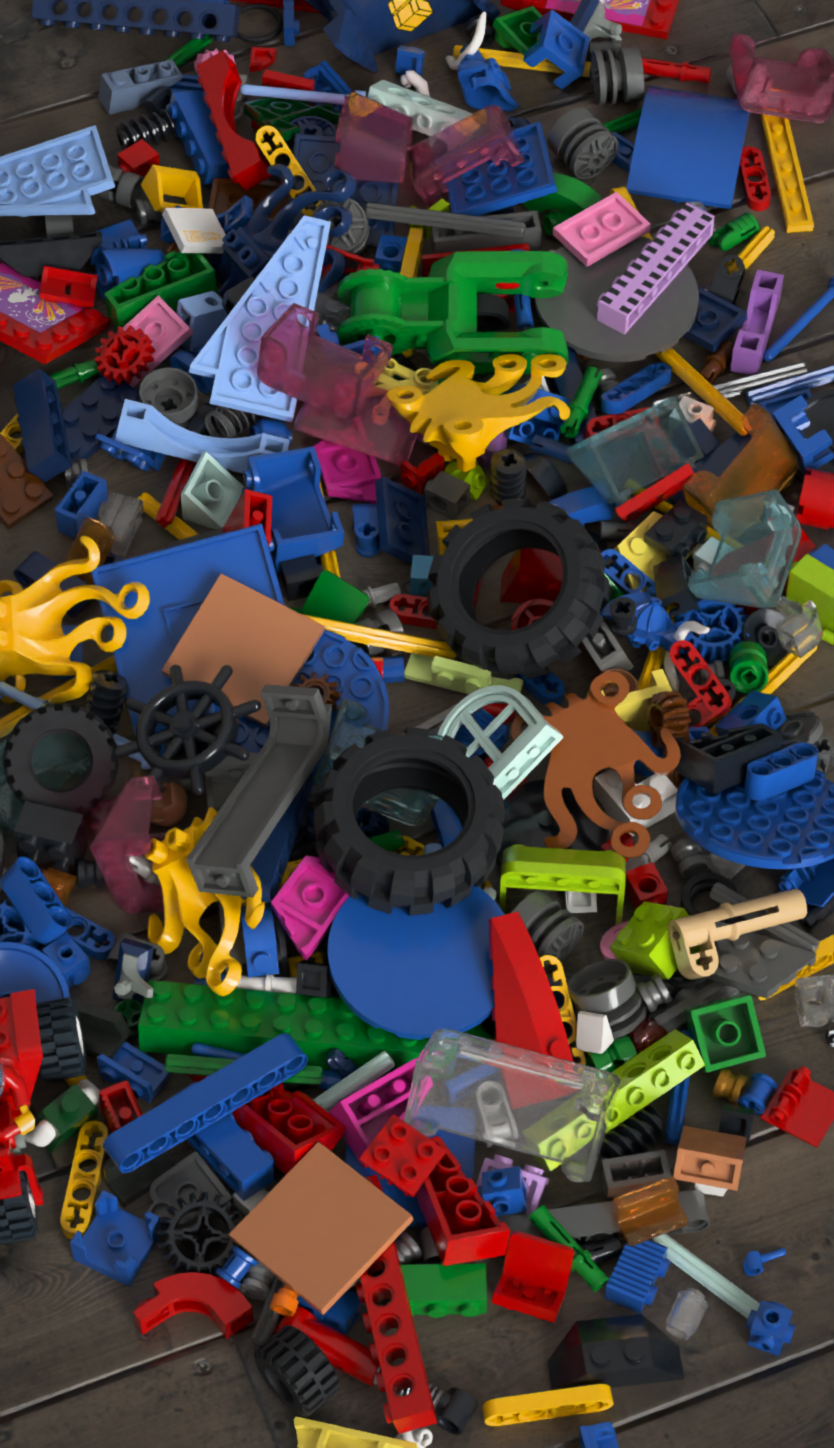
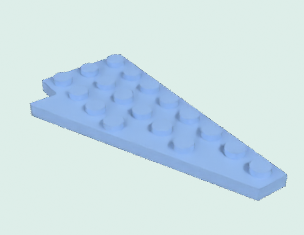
(55, 176)
(235, 346)

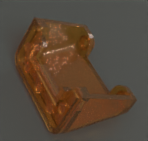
(760, 467)

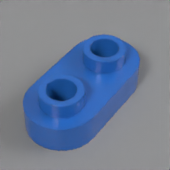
(182, 361)

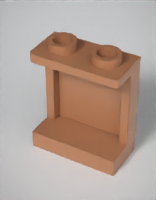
(709, 1158)

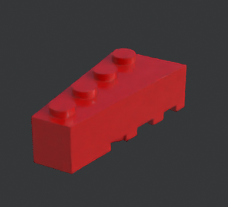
(457, 1215)

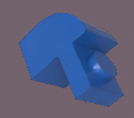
(260, 944)

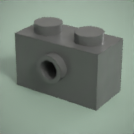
(632, 1172)

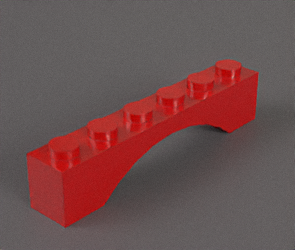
(221, 84)

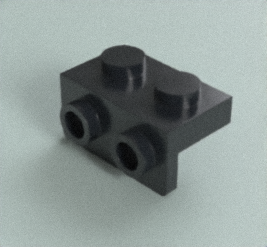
(678, 531)

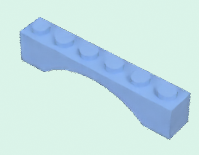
(148, 429)

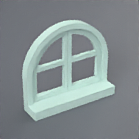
(524, 753)

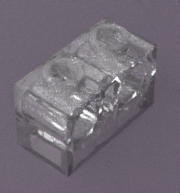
(819, 990)

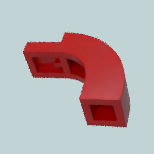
(198, 1294)

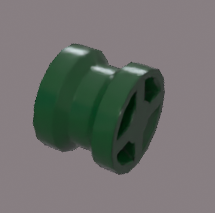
(130, 1011)

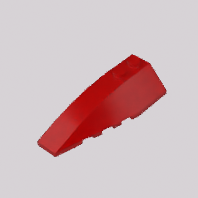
(523, 997)
(287, 1124)

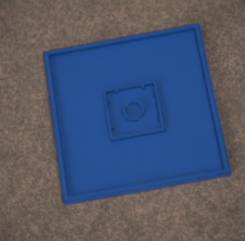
(177, 587)

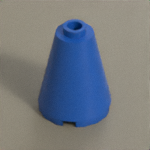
(119, 264)

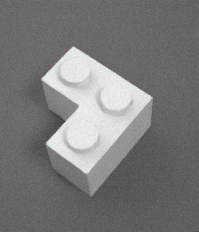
(609, 790)

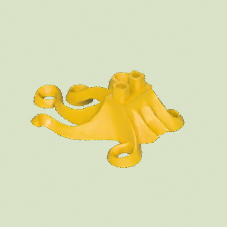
(466, 414)
(33, 631)
(186, 904)

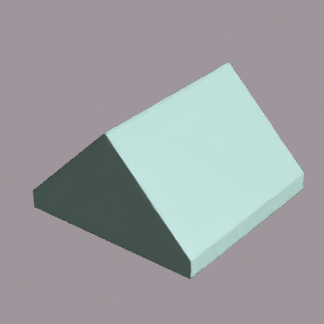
(210, 494)

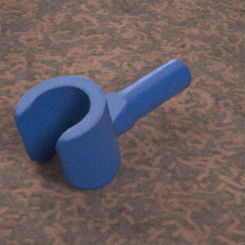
(754, 1260)

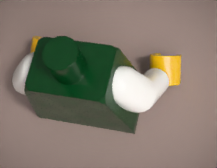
(65, 1114)

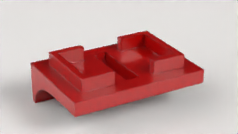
(55, 281)

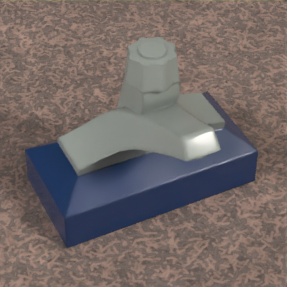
(592, 21)
(133, 971)

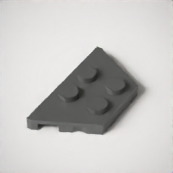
(759, 963)

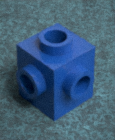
(504, 1190)
(770, 1327)

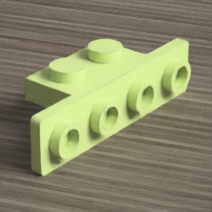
(453, 674)

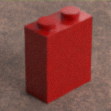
(251, 510)

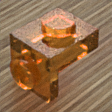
(61, 883)

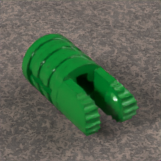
(734, 232)

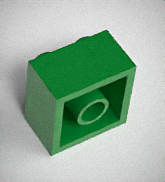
(725, 1031)

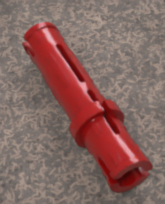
(682, 71)

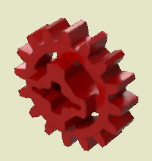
(124, 355)

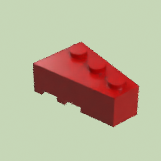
(531, 576)

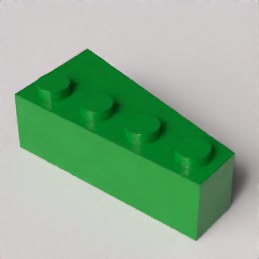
(173, 279)

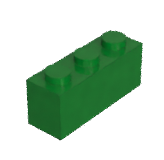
(446, 1289)

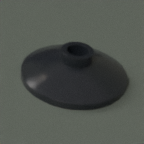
(763, 623)

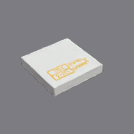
(195, 230)

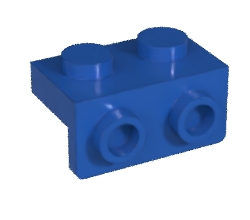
(141, 1071)

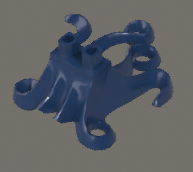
(254, 245)

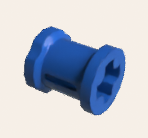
(758, 1093)
(236, 1266)

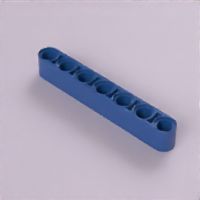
(205, 1103)

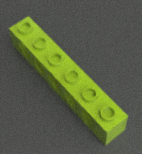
(649, 1077)

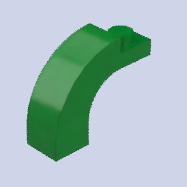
(571, 197)

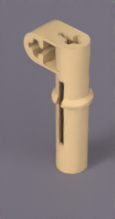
(702, 931)

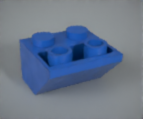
(546, 423)

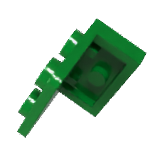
(334, 600)

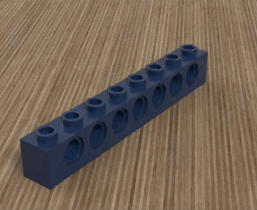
(225, 28)

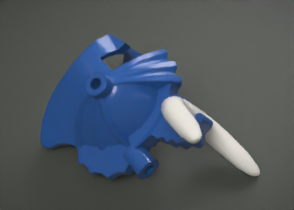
(482, 80)
(657, 629)

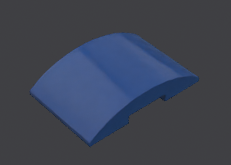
(688, 147)

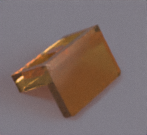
(103, 537)
(649, 1211)

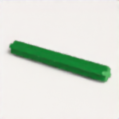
(208, 1065)

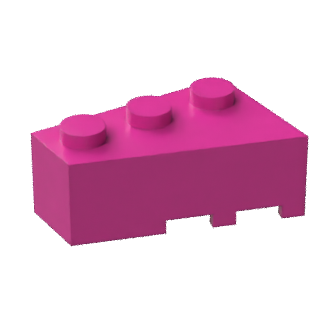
(373, 1106)

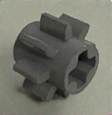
(825, 754)

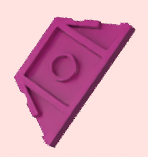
(347, 472)
(308, 904)

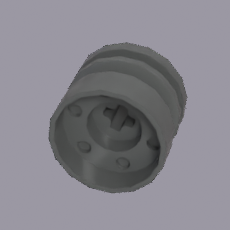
(617, 75)
(582, 143)
(358, 233)
(171, 393)
(551, 929)
(609, 990)

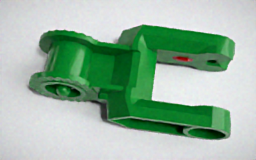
(442, 308)

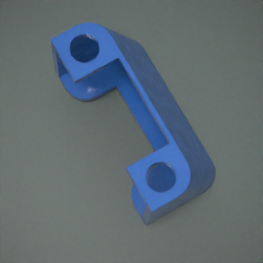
(298, 508)

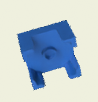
(561, 45)
(792, 420)
(116, 1240)

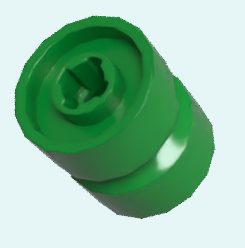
(748, 667)
(613, 1057)

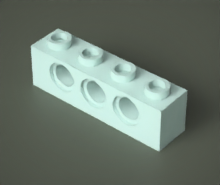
(428, 113)

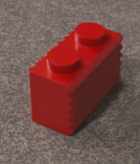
(119, 1105)

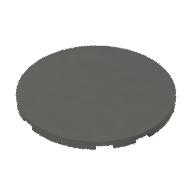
(576, 310)

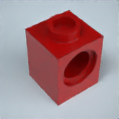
(138, 158)
(645, 878)

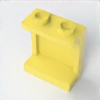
(634, 706)

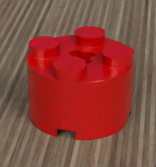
(817, 500)

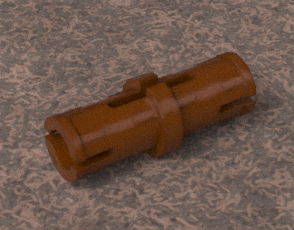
(717, 361)

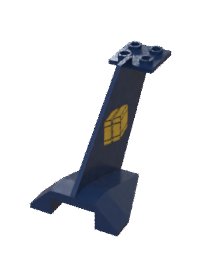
(376, 26)

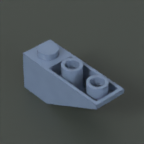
(132, 86)

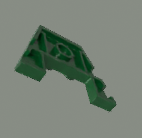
(280, 112)

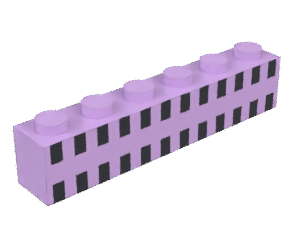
(654, 268)

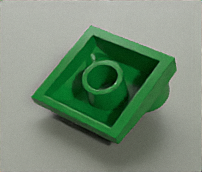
(515, 28)

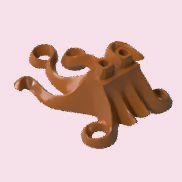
(594, 741)

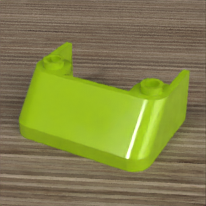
(563, 871)

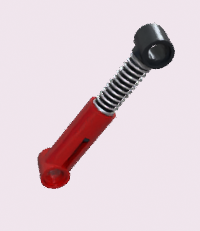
(451, 1406)

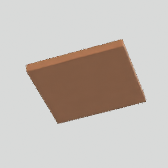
(250, 634)
(321, 1228)

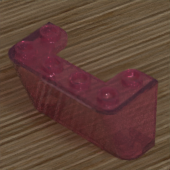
(373, 140)
(317, 369)
(125, 835)

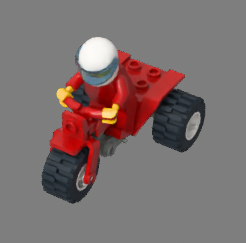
(32, 1040)

